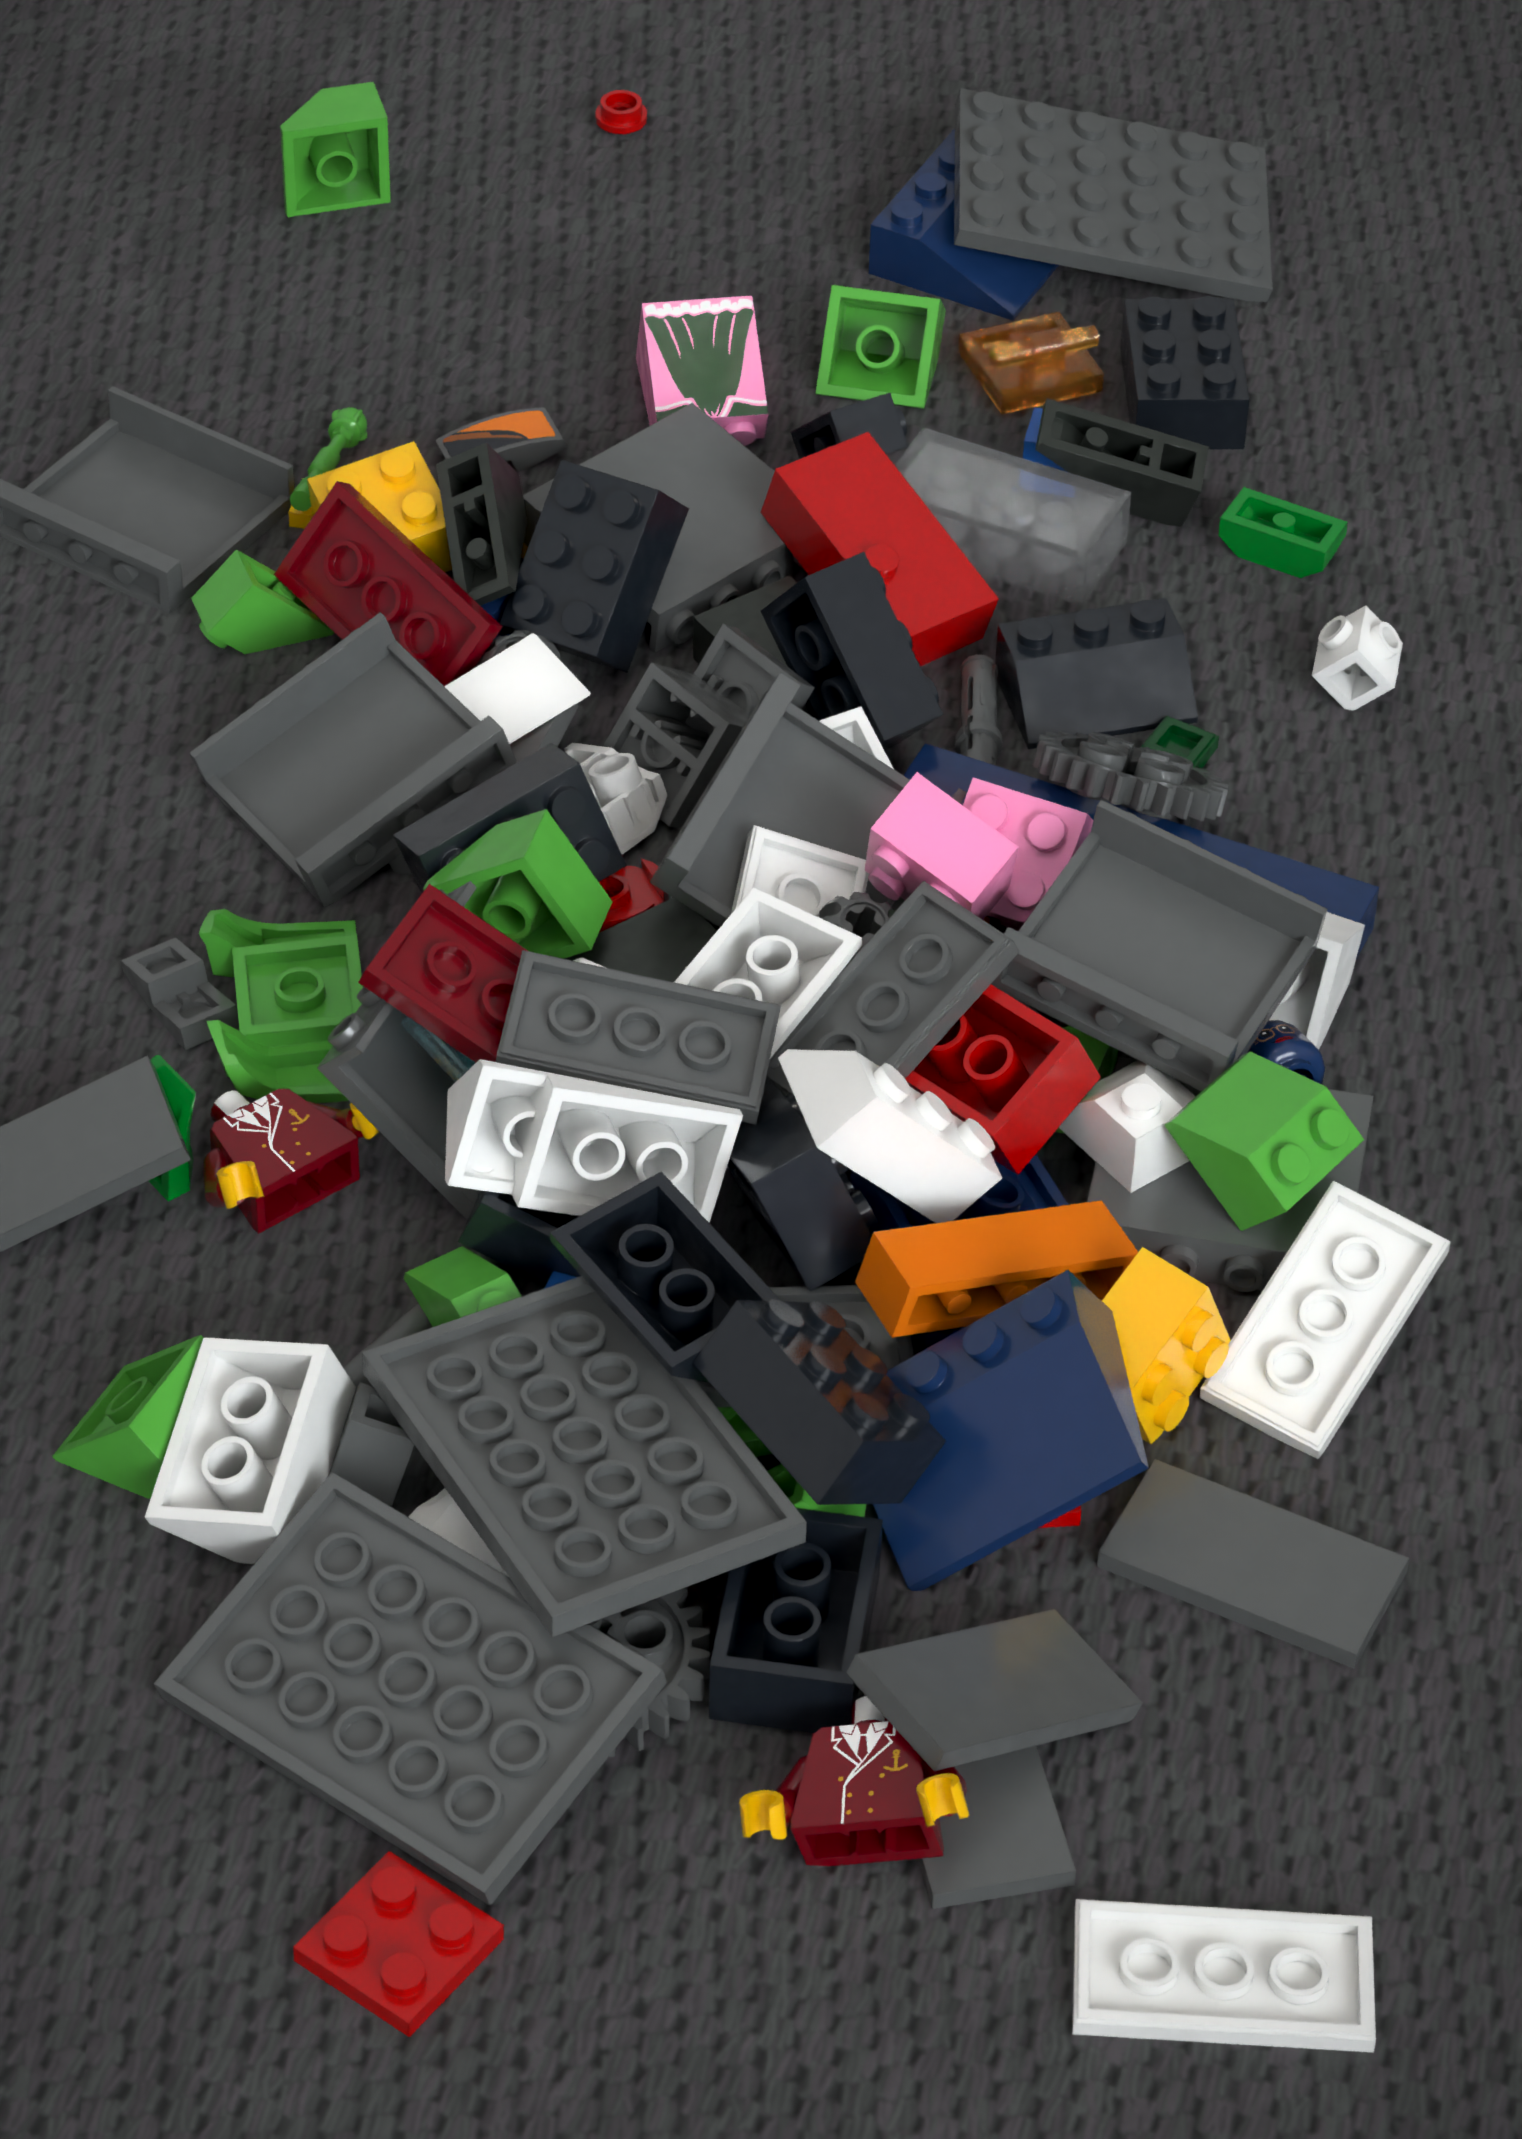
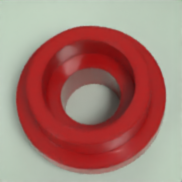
(621, 112)

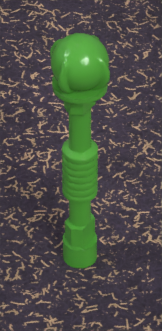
(345, 431)

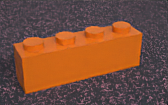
(970, 1267)

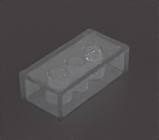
(1019, 516)

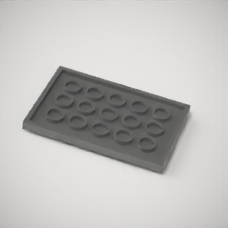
(1111, 196)
(580, 1455)
(410, 1687)

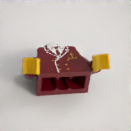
(280, 1154)
(859, 1797)

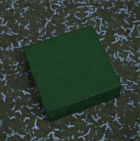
(1183, 740)

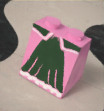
(705, 357)

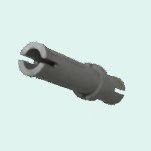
(979, 731)

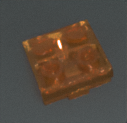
(1033, 361)

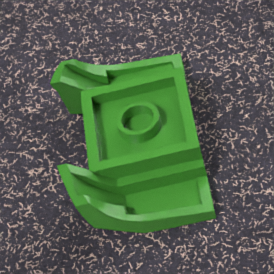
(290, 996)

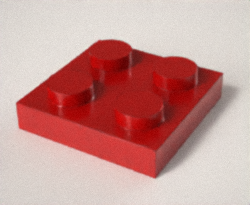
(398, 1943)

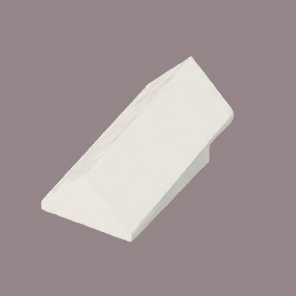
(580, 1141)

